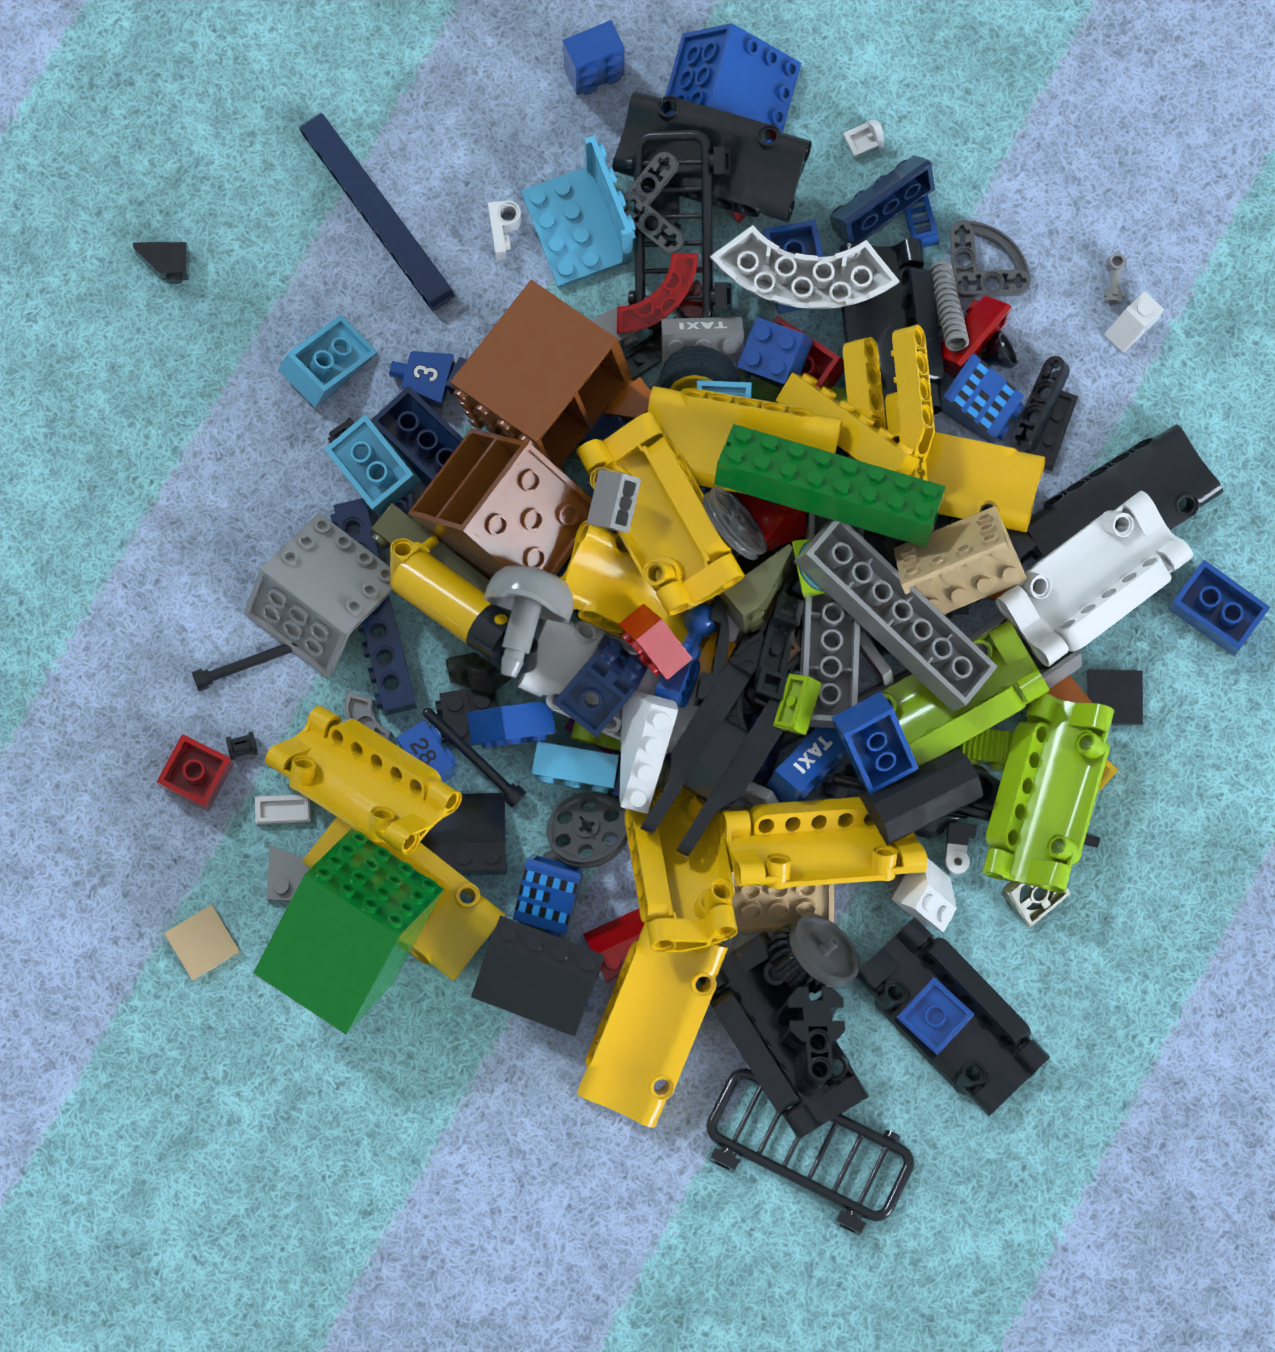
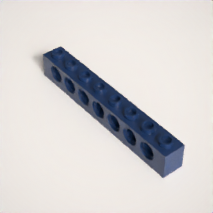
(401, 698)

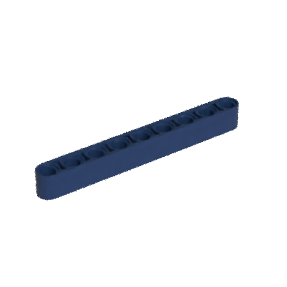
(377, 212)

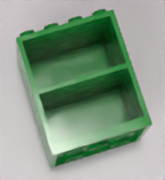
(348, 930)

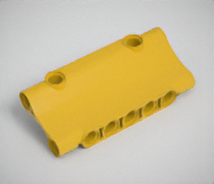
(702, 421)
(982, 476)
(610, 585)
(364, 779)
(814, 850)
(454, 927)
(649, 1028)

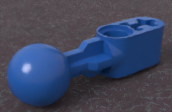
(682, 683)

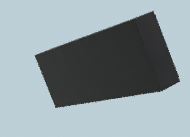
(1055, 429)

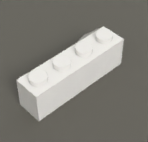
(644, 741)

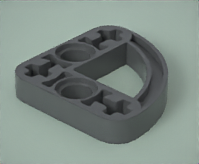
(970, 271)

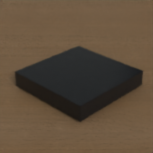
(1120, 691)

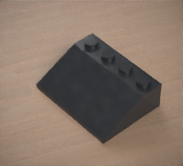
(472, 836)
(537, 976)

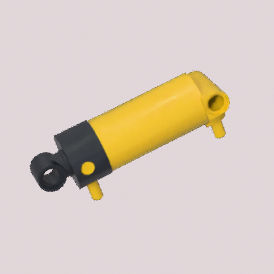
(451, 601)

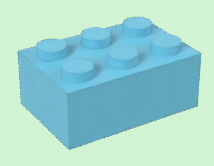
(575, 767)

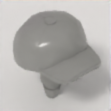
(530, 596)

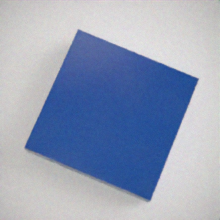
(935, 1016)

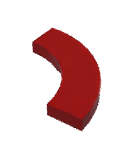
(664, 299)

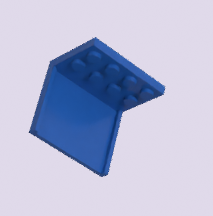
(734, 74)

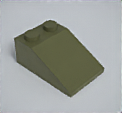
(754, 596)

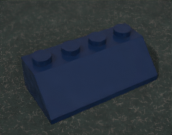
(883, 200)
(417, 434)

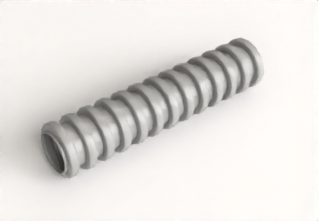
(949, 306)

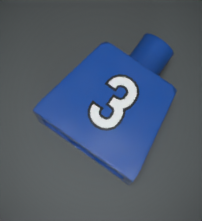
(426, 375)

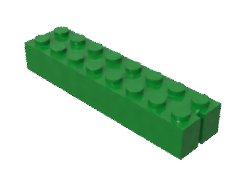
(829, 485)

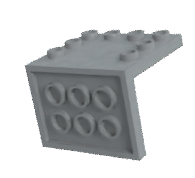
(318, 592)

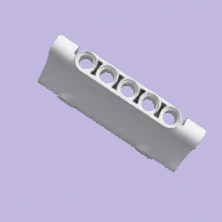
(1094, 579)
(563, 652)

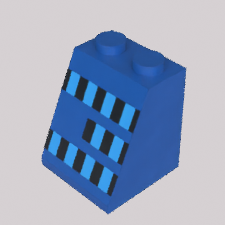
(982, 400)
(548, 894)

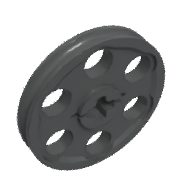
(734, 523)
(581, 839)

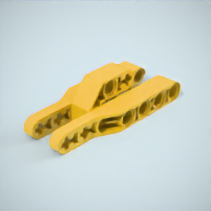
(907, 410)

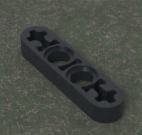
(1044, 406)

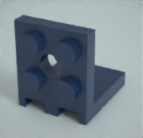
(610, 675)

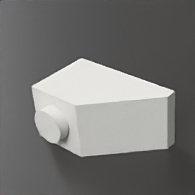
(1134, 322)

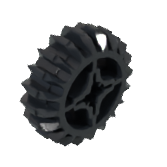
(787, 964)

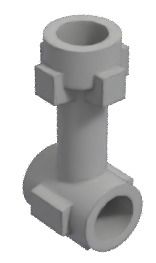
(1115, 265)

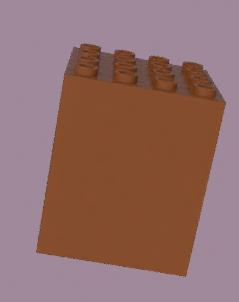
(542, 375)
(503, 505)

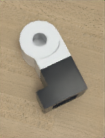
(956, 854)

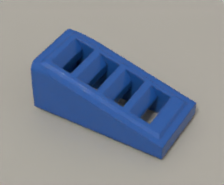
(926, 234)

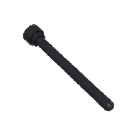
(205, 677)
(511, 792)

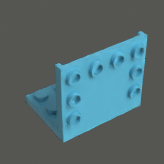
(582, 219)

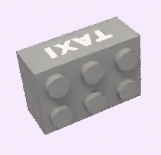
(719, 333)

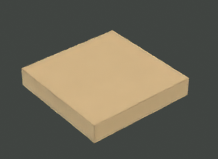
(202, 942)

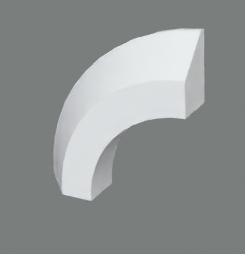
(801, 278)

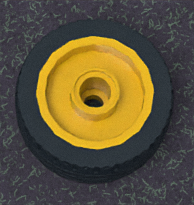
(695, 364)

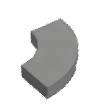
(361, 709)

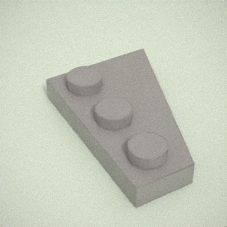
(284, 874)

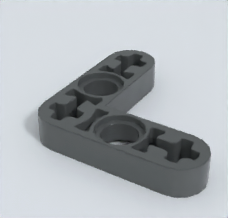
(644, 200)

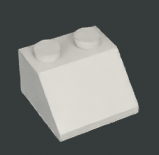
(927, 897)

